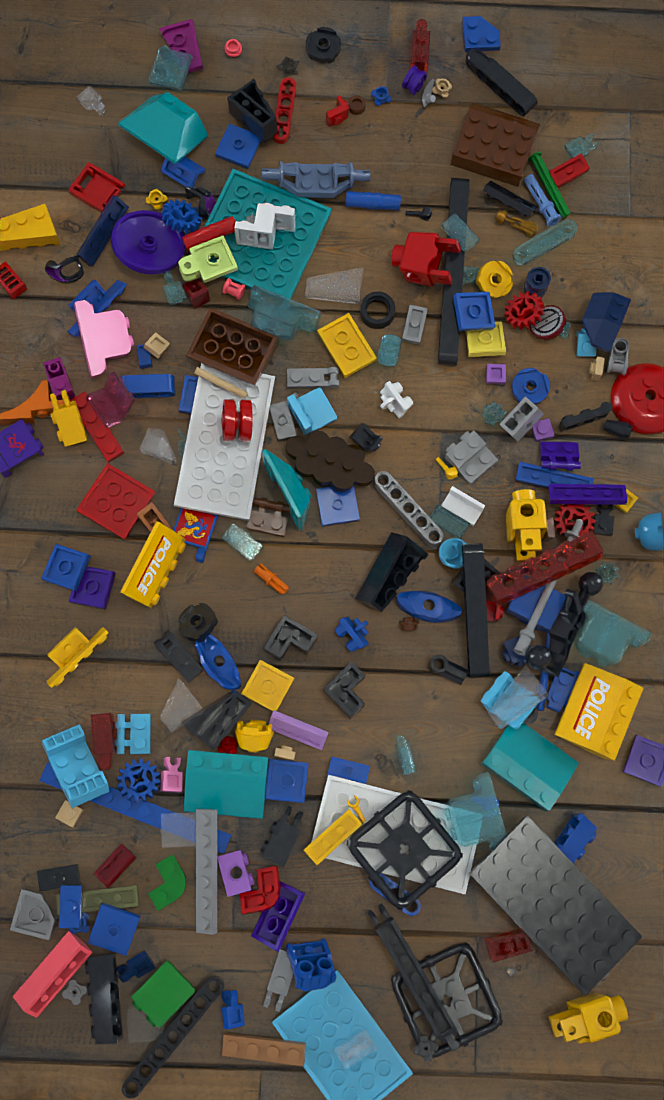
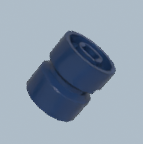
(537, 281)

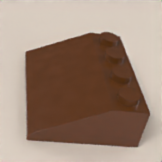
(233, 346)

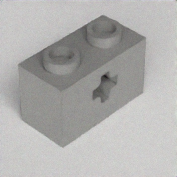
(521, 419)

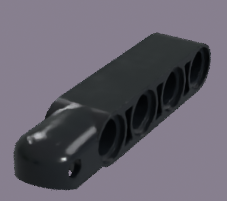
(501, 82)

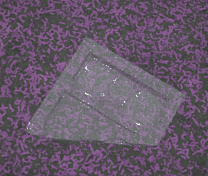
(179, 707)

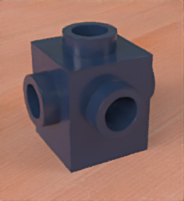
(511, 656)

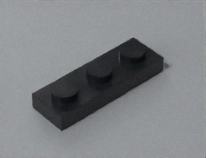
(509, 199)

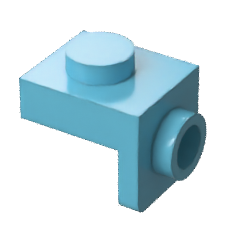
(583, 344)

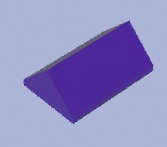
(276, 921)

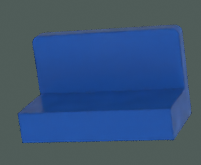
(184, 171)

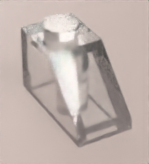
(157, 446)

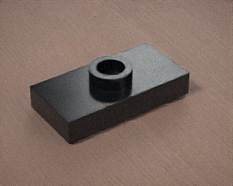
(59, 876)

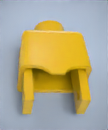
(526, 523)
(584, 1020)

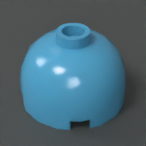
(651, 532)

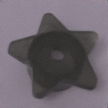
(288, 62)

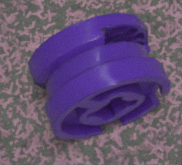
(414, 80)

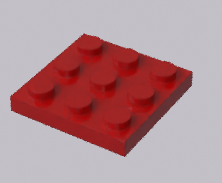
(115, 501)

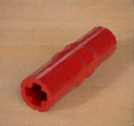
(209, 232)

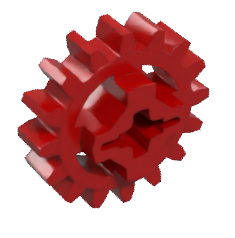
(524, 310)
(572, 513)

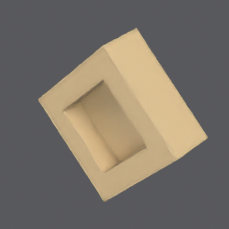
(156, 345)
(596, 369)
(285, 753)
(69, 815)

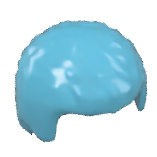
(451, 553)

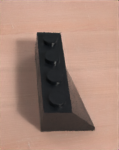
(390, 570)
(105, 999)

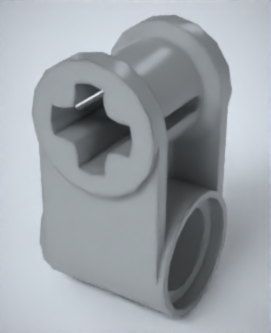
(618, 359)

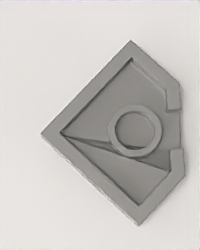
(33, 915)

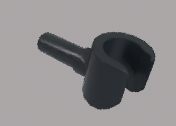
(425, 214)

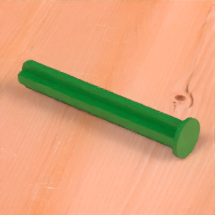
(549, 184)

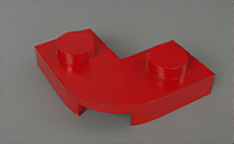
(266, 896)

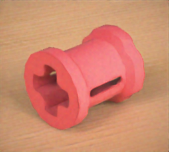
(234, 289)

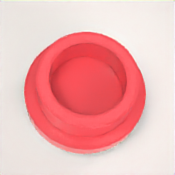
(233, 48)

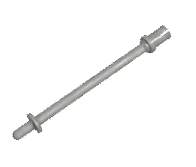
(527, 634)

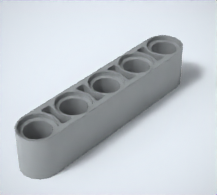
(409, 518)

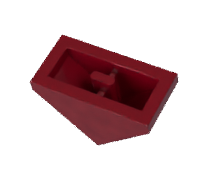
(196, 293)

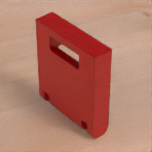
(98, 190)

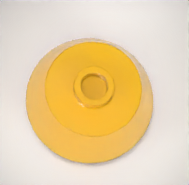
(254, 735)

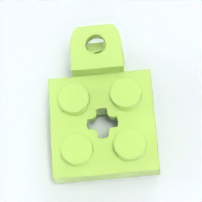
(199, 265)

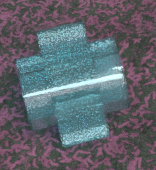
(497, 416)
(612, 572)

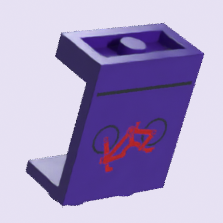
(17, 446)

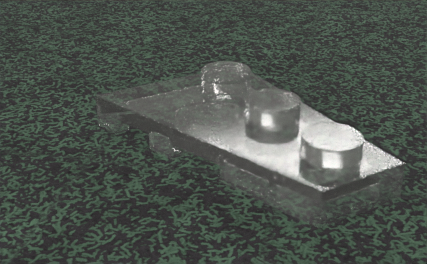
(336, 286)
(518, 698)

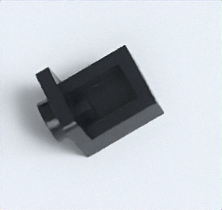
(366, 438)

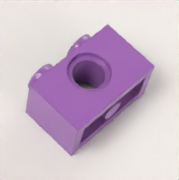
(227, 863)

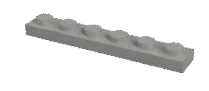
(206, 871)

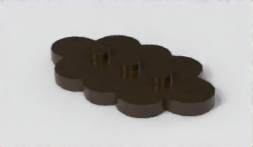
(329, 461)

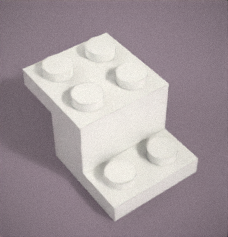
(263, 231)

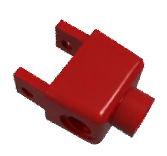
(421, 258)

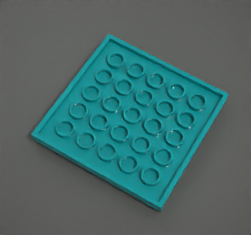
(274, 268)

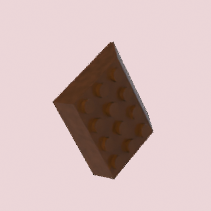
(494, 144)

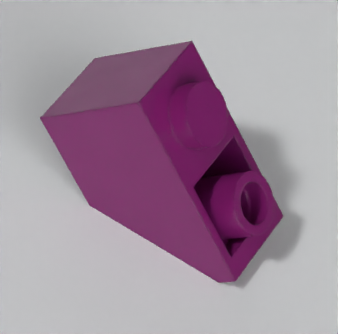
(58, 378)

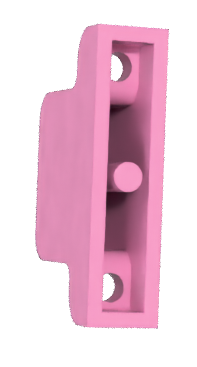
(102, 336)

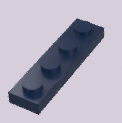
(102, 230)

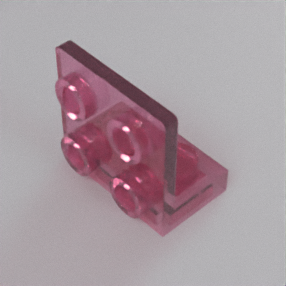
(112, 401)

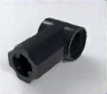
(449, 669)

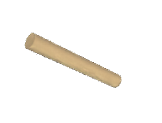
(221, 383)

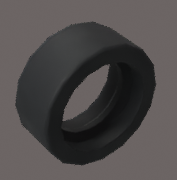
(381, 297)

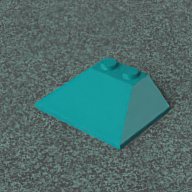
(166, 126)
(290, 485)

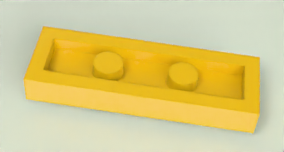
(332, 837)

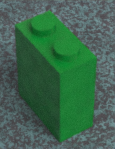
(162, 994)

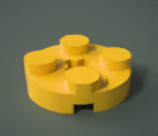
(504, 279)

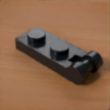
(585, 417)
(179, 657)

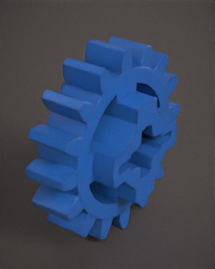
(181, 216)
(142, 773)

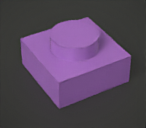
(496, 374)
(542, 430)

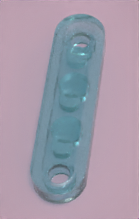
(545, 242)

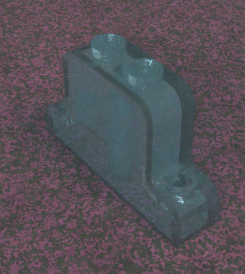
(281, 315)
(608, 635)
(476, 814)

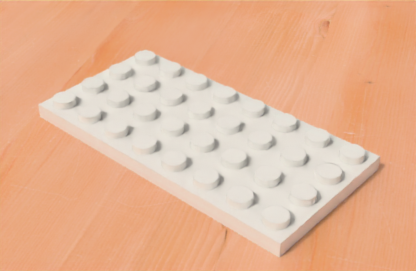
(215, 473)
(375, 799)

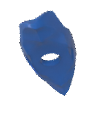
(444, 609)
(225, 675)

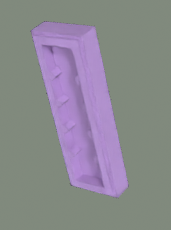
(298, 730)

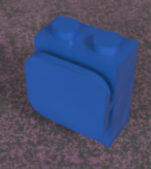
(525, 605)

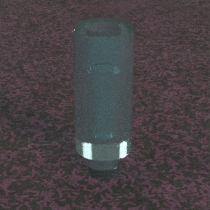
(405, 755)

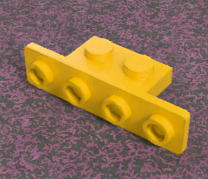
(71, 651)

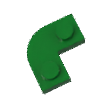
(174, 883)

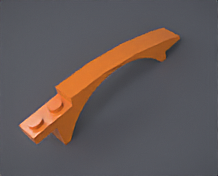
(38, 405)

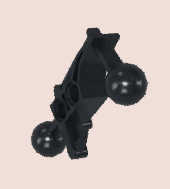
(565, 627)

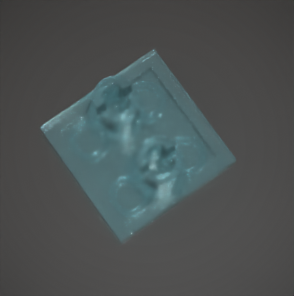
(170, 68)

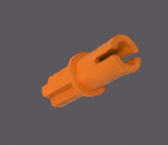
(271, 579)

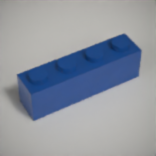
(575, 837)

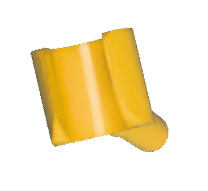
(449, 472)
(357, 809)

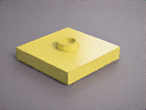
(486, 342)

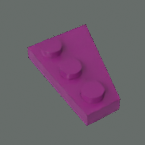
(183, 38)

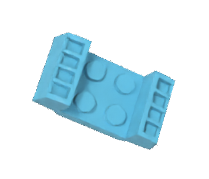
(75, 766)

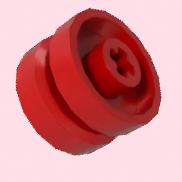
(237, 420)

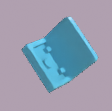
(492, 695)

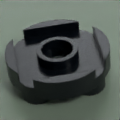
(319, 53)
(203, 628)

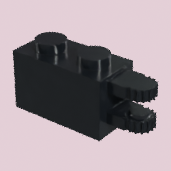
(282, 839)

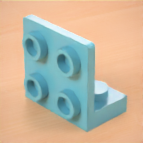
(311, 410)

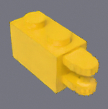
(68, 420)

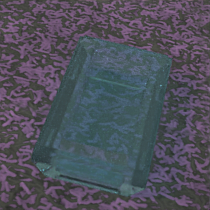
(449, 521)

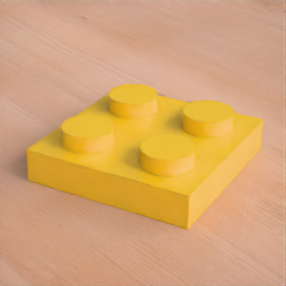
(267, 686)

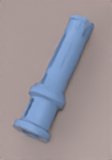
(545, 207)

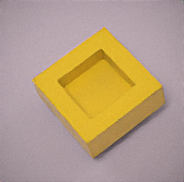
(631, 499)

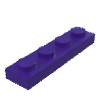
(587, 494)

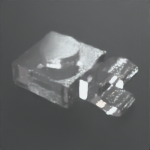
(91, 100)

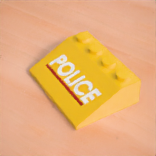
(154, 565)
(599, 711)

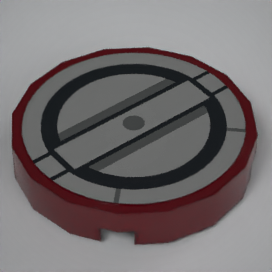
(551, 323)

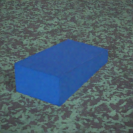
(144, 357)

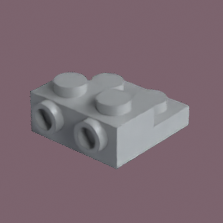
(470, 457)

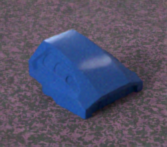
(311, 965)

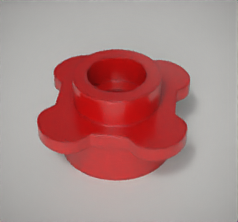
(228, 745)

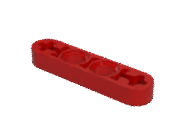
(285, 110)

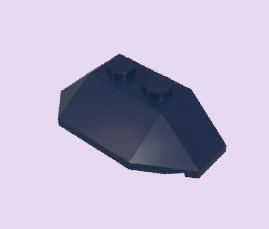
(604, 318)

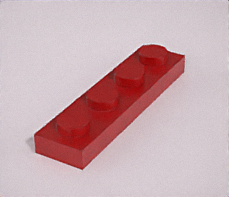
(101, 435)

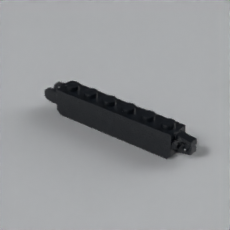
(415, 978)

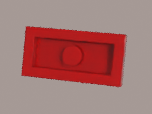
(569, 170)

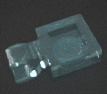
(173, 291)

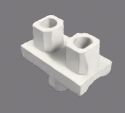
(393, 400)

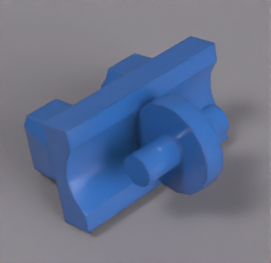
(347, 626)

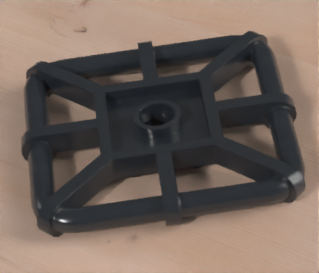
(404, 863)
(452, 987)

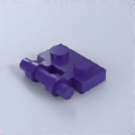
(560, 455)

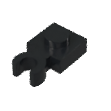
(604, 523)

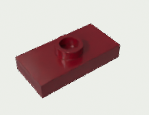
(114, 866)

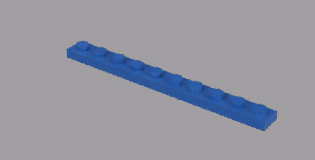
(142, 811)

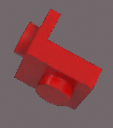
(338, 114)
(494, 612)

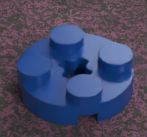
(536, 378)

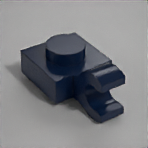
(138, 966)

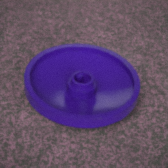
(146, 243)

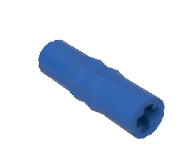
(373, 200)

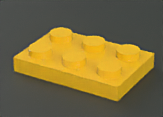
(346, 345)

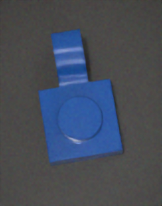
(233, 1012)

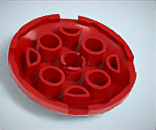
(630, 400)

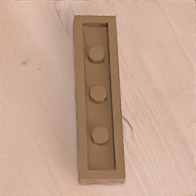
(264, 1049)

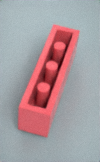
(52, 974)

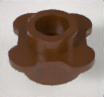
(409, 623)

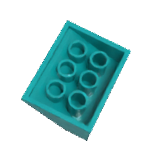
(530, 765)
(226, 783)

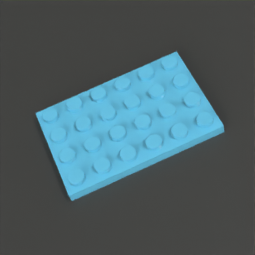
(328, 1020)

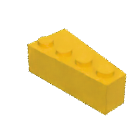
(28, 229)

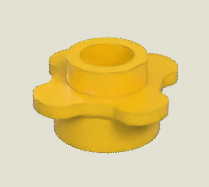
(156, 194)

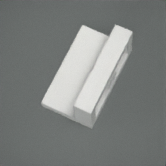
(463, 505)

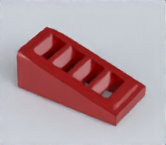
(17, 289)

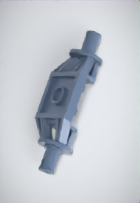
(315, 179)

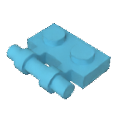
(139, 734)

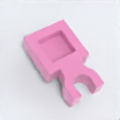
(171, 779)

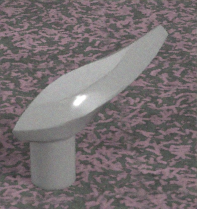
(427, 96)

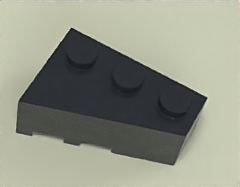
(253, 111)
(217, 718)

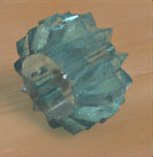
(389, 350)

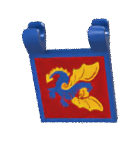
(196, 529)

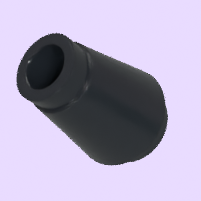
(618, 428)

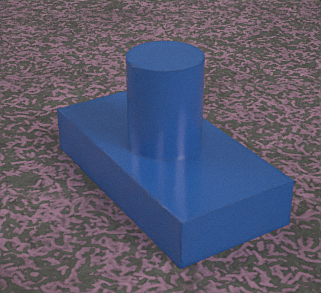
(70, 906)

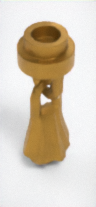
(527, 227)

